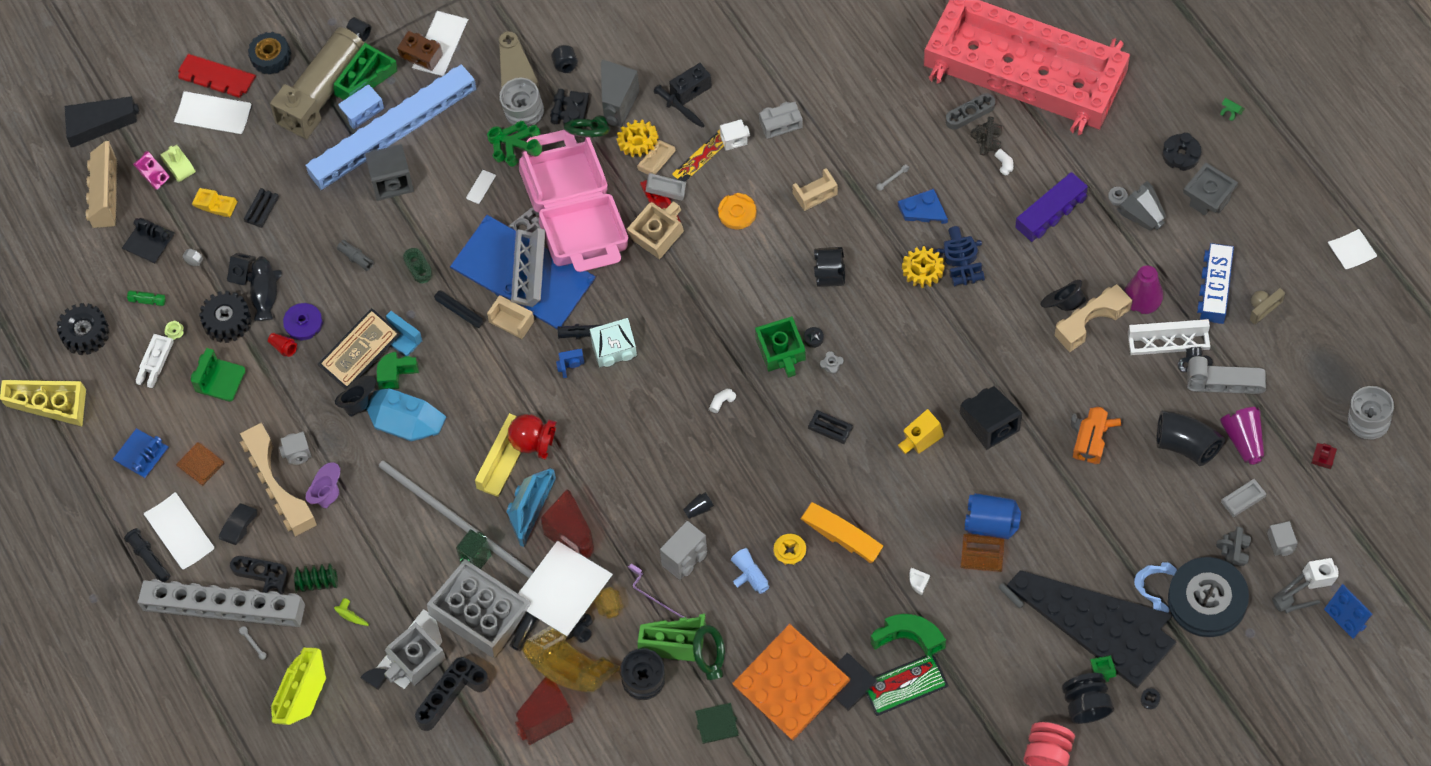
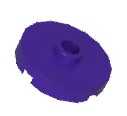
(307, 328)

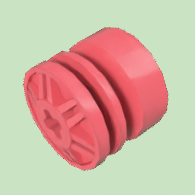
(1048, 745)

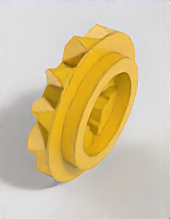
(789, 541)

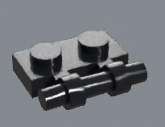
(576, 106)

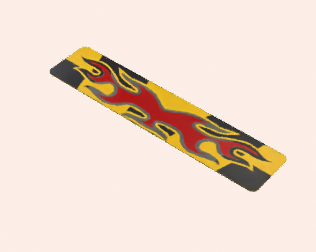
(699, 158)

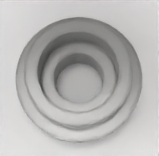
(1115, 200)

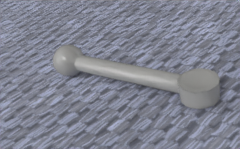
(880, 186)
(243, 631)

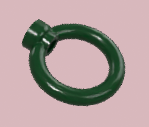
(597, 131)
(712, 671)

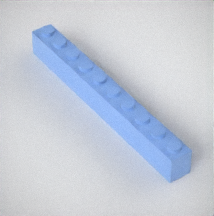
(391, 126)

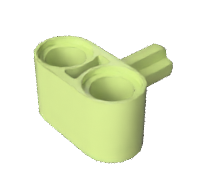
(177, 163)

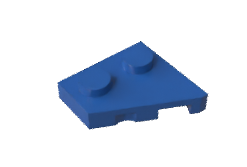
(923, 208)

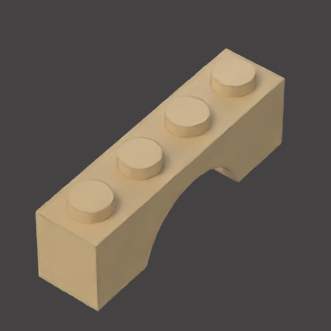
(1111, 304)

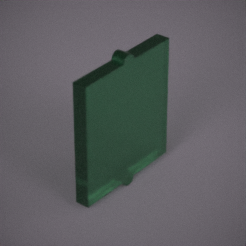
(716, 723)

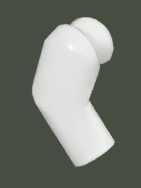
(1006, 160)
(719, 398)

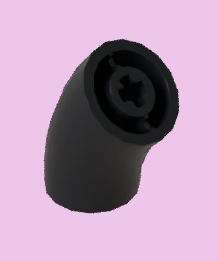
(1188, 437)

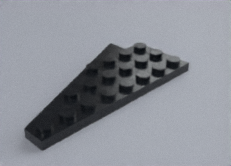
(1100, 623)

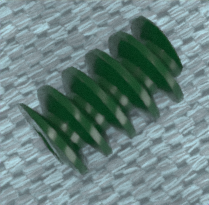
(315, 577)

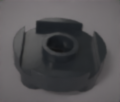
(1181, 141)

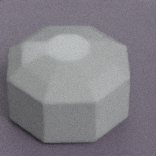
(192, 257)

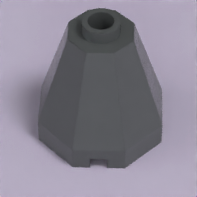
(1143, 208)

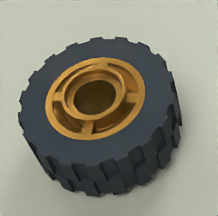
(275, 45)

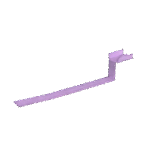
(638, 571)

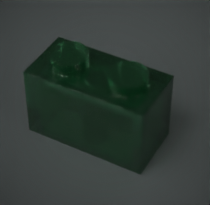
(474, 549)

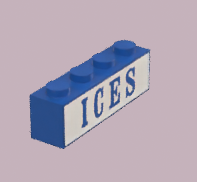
(1216, 283)

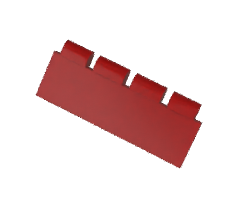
(218, 75)

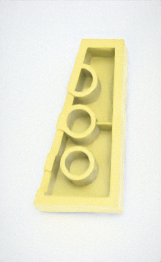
(49, 399)

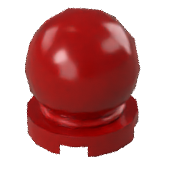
(530, 434)

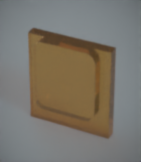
(200, 463)

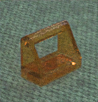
(982, 558)

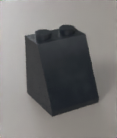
(991, 416)

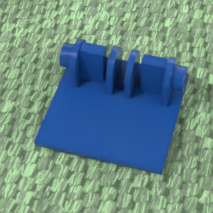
(140, 453)
(1348, 611)

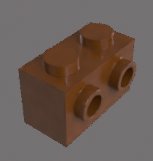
(420, 50)

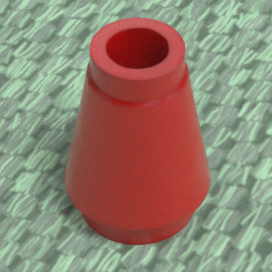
(284, 345)

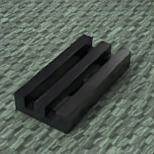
(267, 194)
(842, 439)

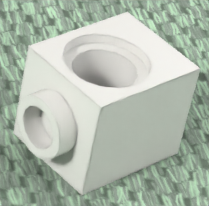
(734, 134)
(1313, 574)

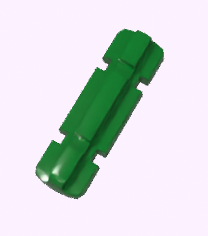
(146, 298)

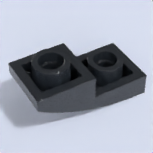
(236, 524)

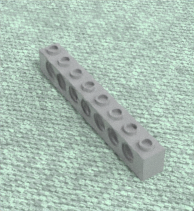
(290, 615)

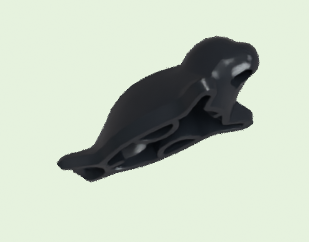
(263, 287)

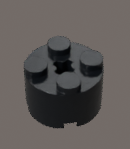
(830, 266)

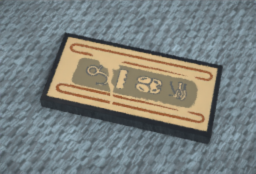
(359, 349)

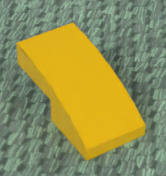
(212, 202)

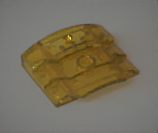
(565, 664)

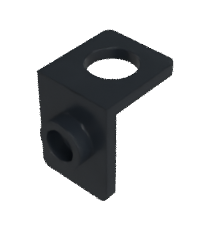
(239, 268)

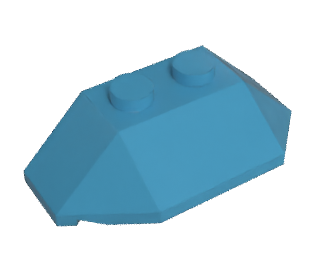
(404, 415)
(528, 503)

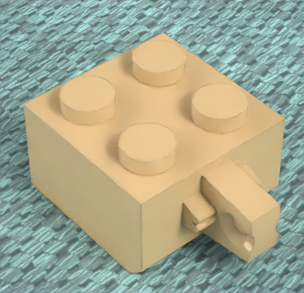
(656, 228)

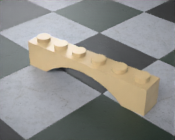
(296, 512)

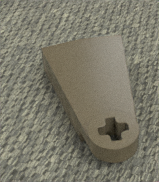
(513, 60)

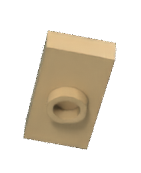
(656, 158)

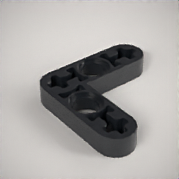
(270, 581)

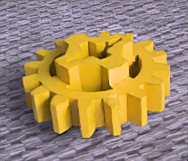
(637, 138)
(914, 265)

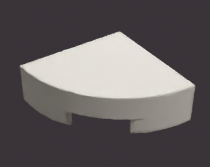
(918, 580)

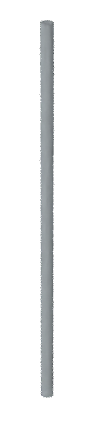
(453, 517)

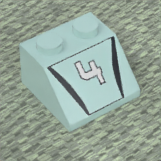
(613, 342)

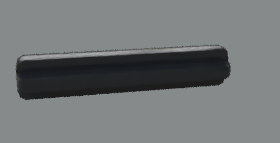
(459, 309)

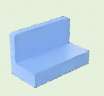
(361, 106)

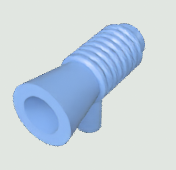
(751, 572)

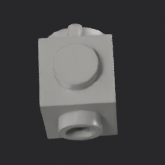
(295, 448)

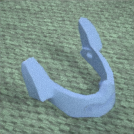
(1142, 574)

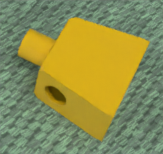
(921, 433)

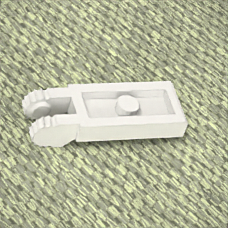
(154, 359)

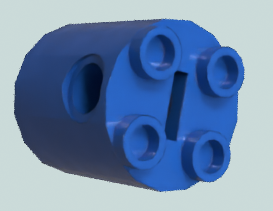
(992, 516)

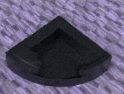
(374, 677)

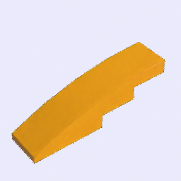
(842, 532)

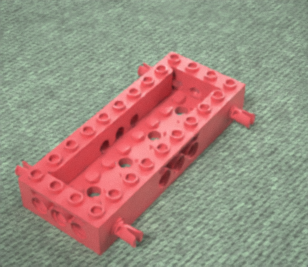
(1033, 48)

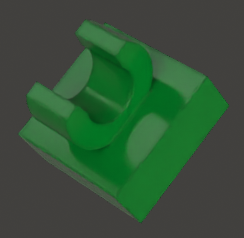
(1232, 107)
(1104, 666)

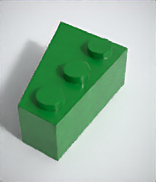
(366, 68)

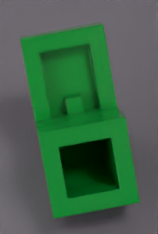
(391, 367)

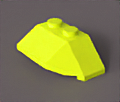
(299, 688)

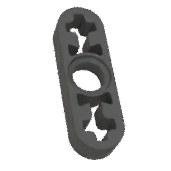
(966, 118)

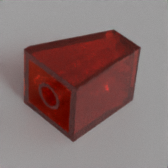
(567, 525)
(543, 712)

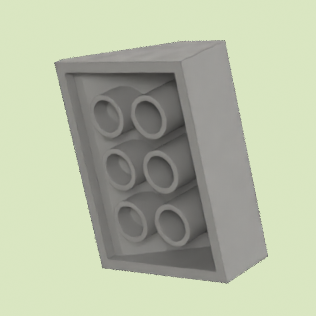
(478, 608)

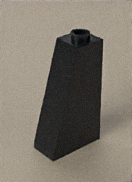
(98, 118)

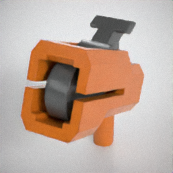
(1089, 434)

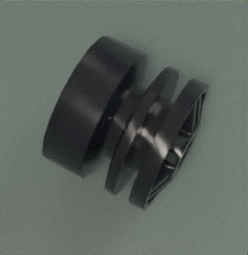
(641, 663)
(1087, 698)

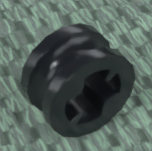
(1153, 693)

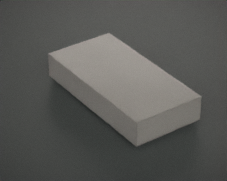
(665, 186)
(1243, 498)

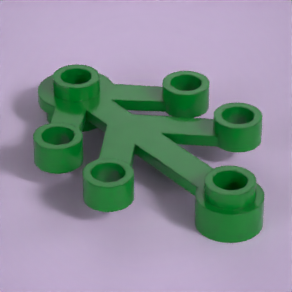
(497, 135)

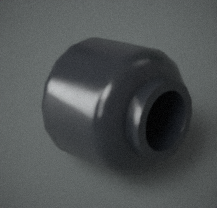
(564, 59)

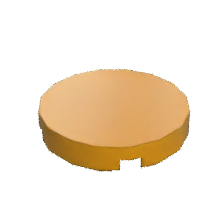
(737, 211)

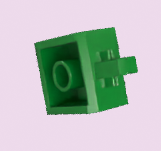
(780, 345)

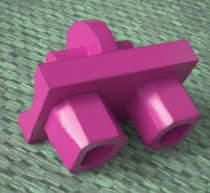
(151, 170)

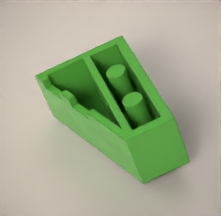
(672, 638)

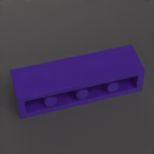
(1051, 207)

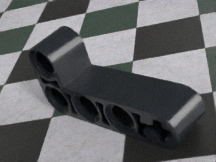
(448, 695)

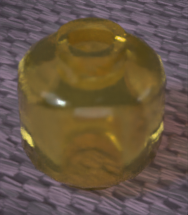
(609, 602)

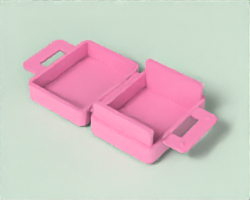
(573, 203)

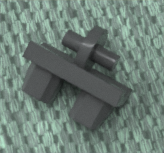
(1231, 547)

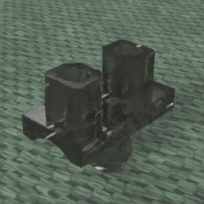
(984, 136)

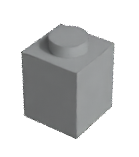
(1282, 539)

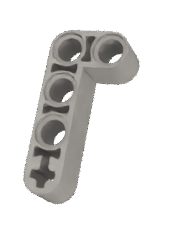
(1224, 379)

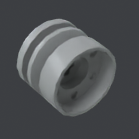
(521, 101)
(1372, 403)

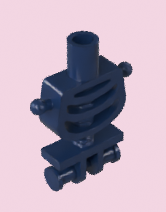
(960, 253)

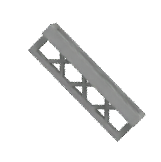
(534, 264)

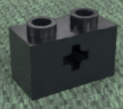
(690, 83)

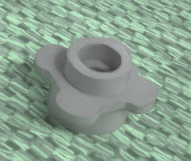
(832, 368)

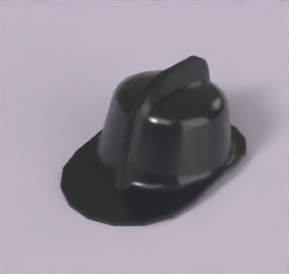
(1065, 298)
(356, 396)

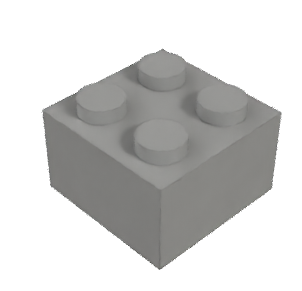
(683, 550)

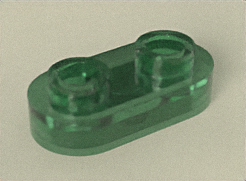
(417, 267)

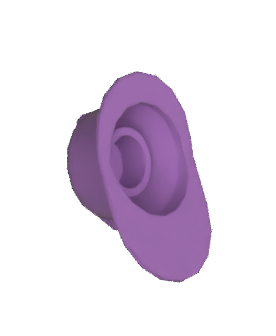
(324, 486)

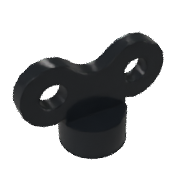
(1192, 352)
(581, 630)

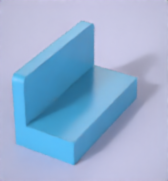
(409, 337)

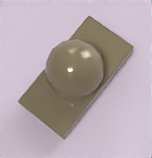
(1265, 304)

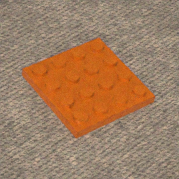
(791, 682)

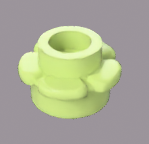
(171, 326)

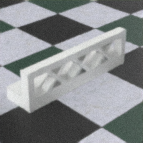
(1167, 330)

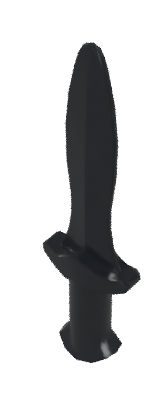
(672, 101)

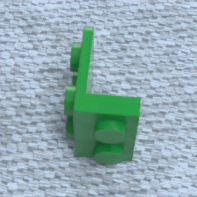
(217, 377)

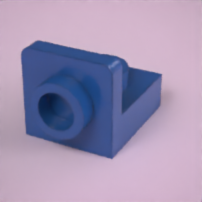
(569, 359)

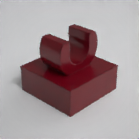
(1324, 455)

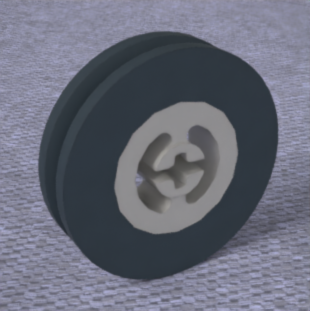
(1220, 613)

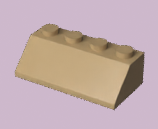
(102, 186)

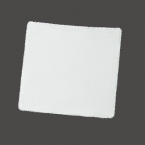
(1352, 249)

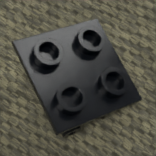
(148, 240)

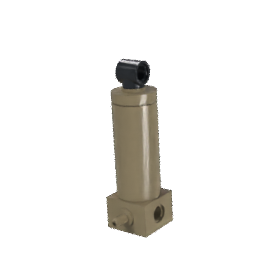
(299, 106)

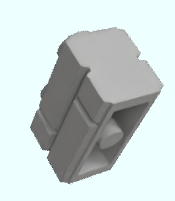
(780, 119)

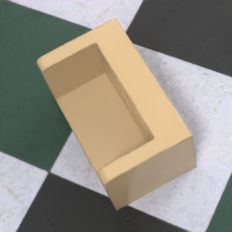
(816, 191)
(510, 317)

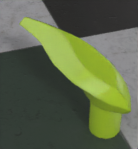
(347, 614)

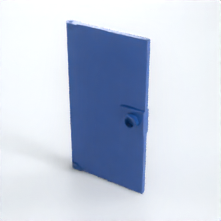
(490, 262)

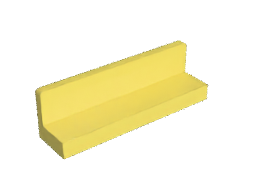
(498, 463)

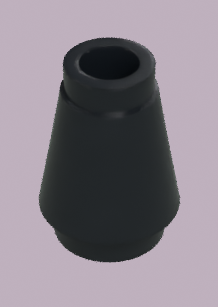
(698, 505)

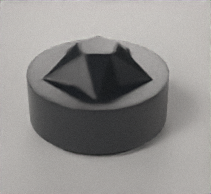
(813, 337)

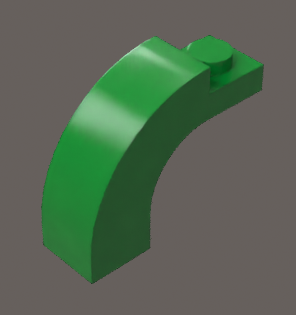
(912, 628)

